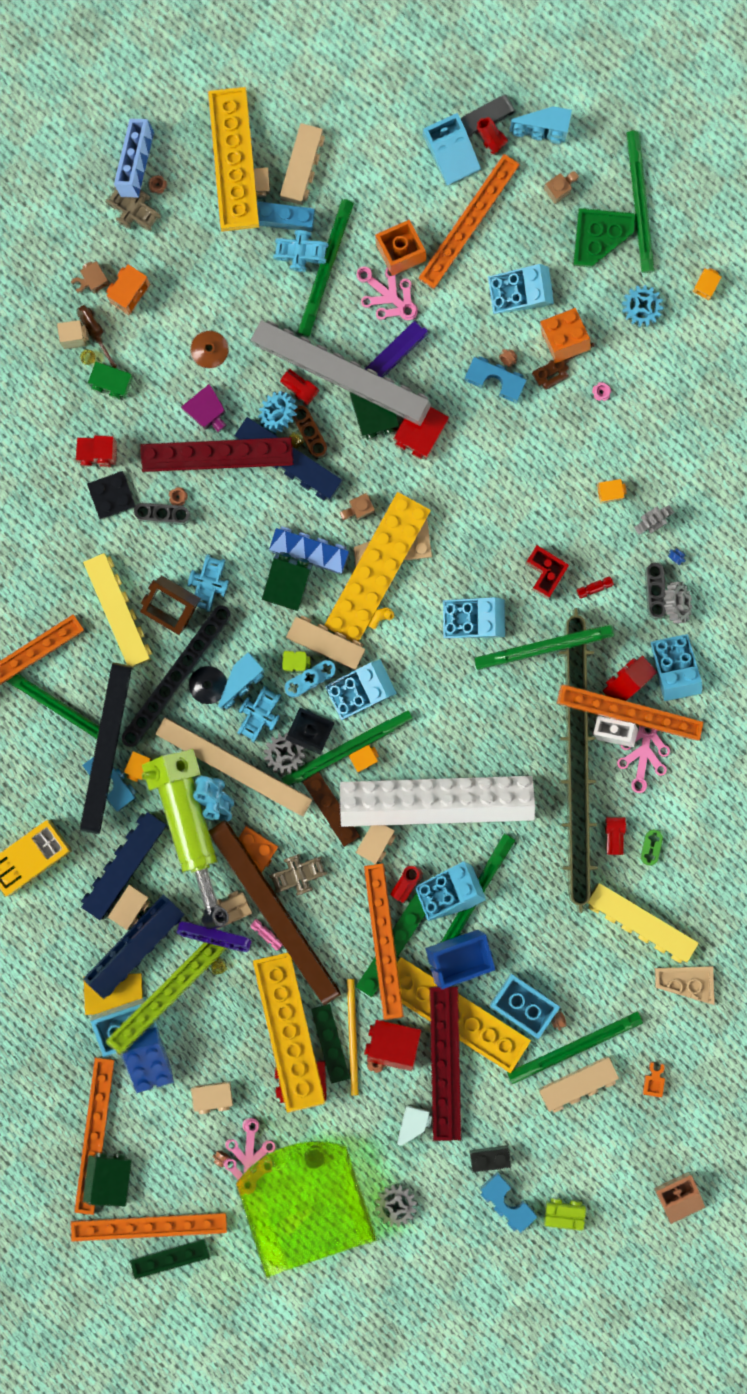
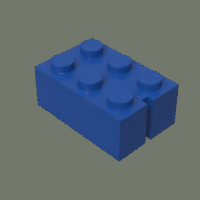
(460, 959)
(148, 1062)

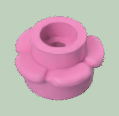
(606, 391)

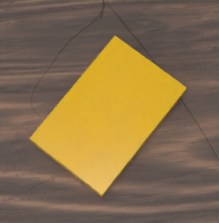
(124, 993)

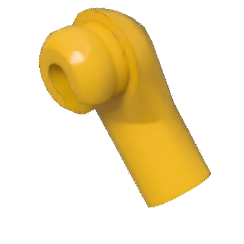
(381, 614)

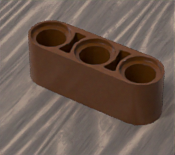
(314, 440)

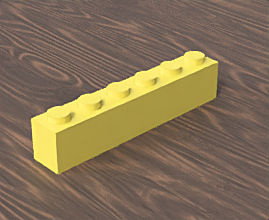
(117, 611)
(643, 923)

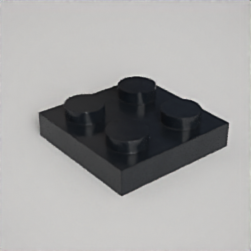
(111, 495)
(310, 731)

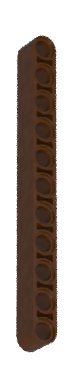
(274, 912)

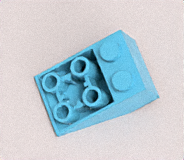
(546, 123)
(451, 149)
(521, 289)
(474, 618)
(676, 667)
(241, 677)
(360, 689)
(450, 892)

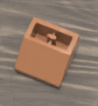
(679, 1197)

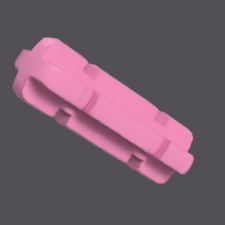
(266, 934)

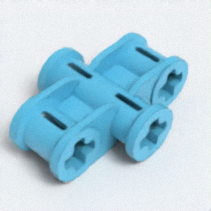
(300, 251)
(210, 576)
(314, 671)
(256, 720)
(210, 795)

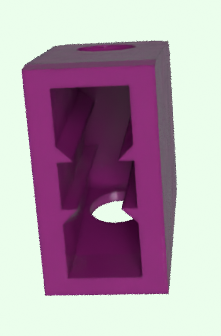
(206, 409)

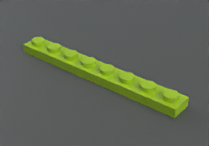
(164, 997)

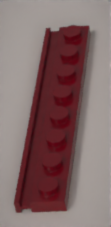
(217, 454)
(445, 1063)

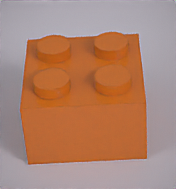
(400, 247)
(127, 289)
(565, 335)

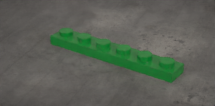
(401, 932)

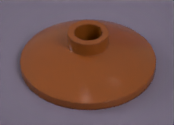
(211, 358)

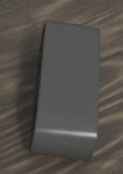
(495, 109)
(153, 510)
(658, 581)

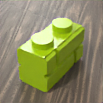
(295, 662)
(564, 1215)

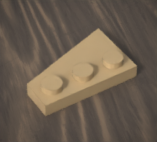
(687, 981)

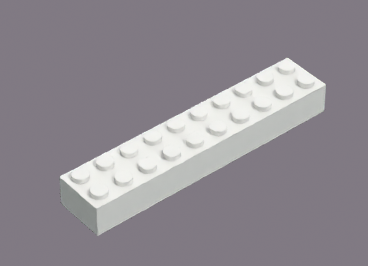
(437, 801)

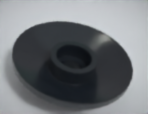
(207, 695)

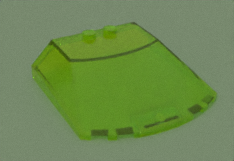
(304, 1205)

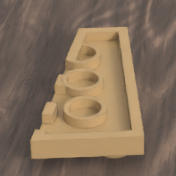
(419, 549)

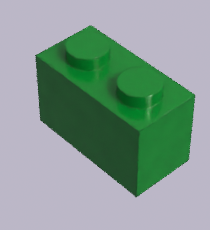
(110, 380)

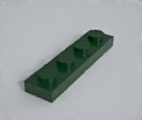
(330, 1043)
(169, 1258)

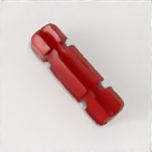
(595, 587)

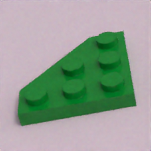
(599, 234)

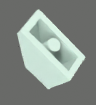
(413, 1123)

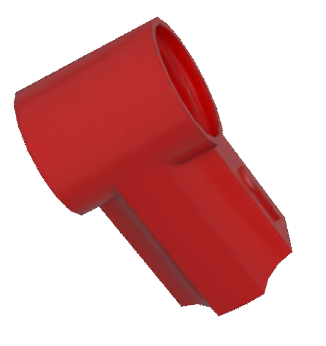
(492, 136)
(302, 389)
(615, 835)
(405, 884)

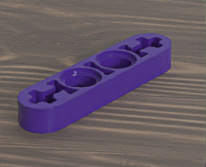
(214, 937)

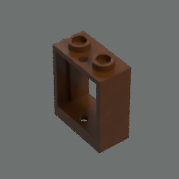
(176, 592)

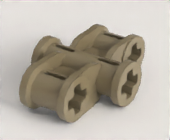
(133, 210)
(291, 877)

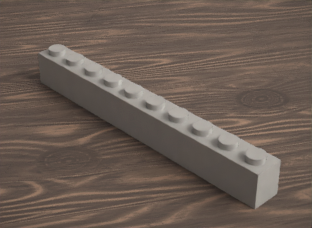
(341, 372)

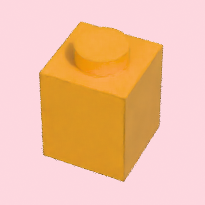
(707, 283)
(611, 491)
(364, 758)
(134, 766)

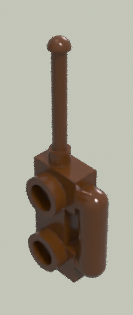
(94, 329)
(542, 373)

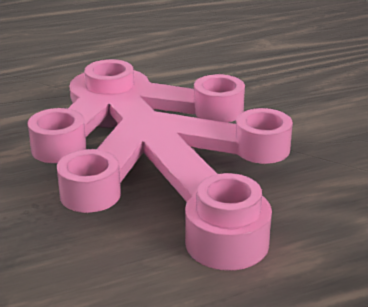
(389, 296)
(644, 752)
(248, 1158)

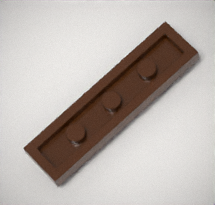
(330, 808)

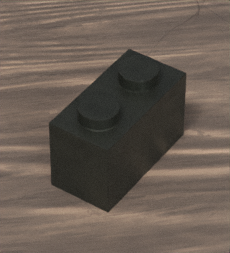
(490, 1158)

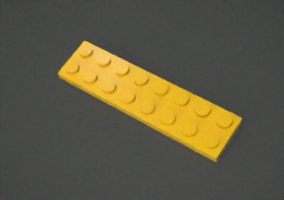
(233, 159)
(377, 567)
(476, 1026)
(288, 1032)

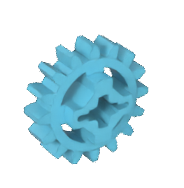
(637, 299)
(277, 411)

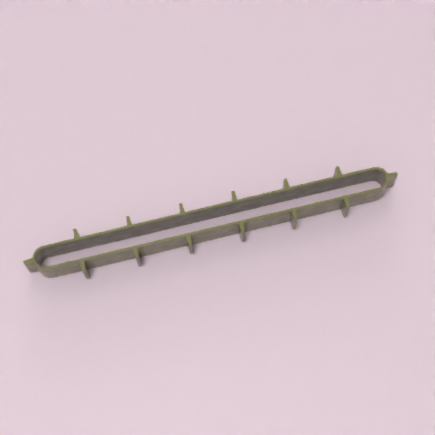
(568, 762)

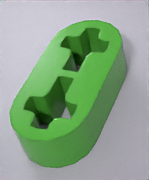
(647, 845)

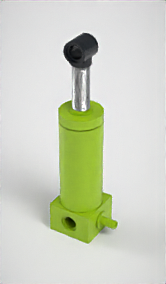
(174, 780)

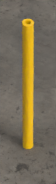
(352, 1037)

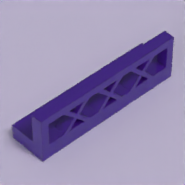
(398, 349)

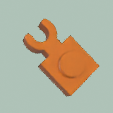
(654, 1083)

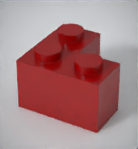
(97, 451)
(550, 568)
(630, 679)

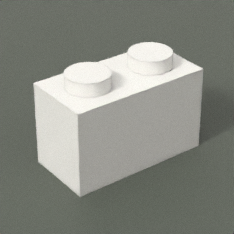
(615, 731)

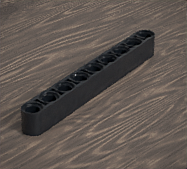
(185, 672)
(105, 748)

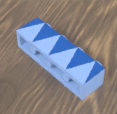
(134, 158)
(316, 552)

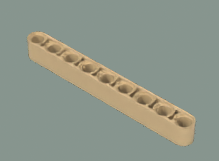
(234, 767)

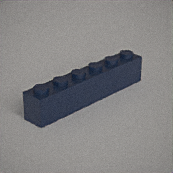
(304, 469)
(123, 866)
(133, 947)

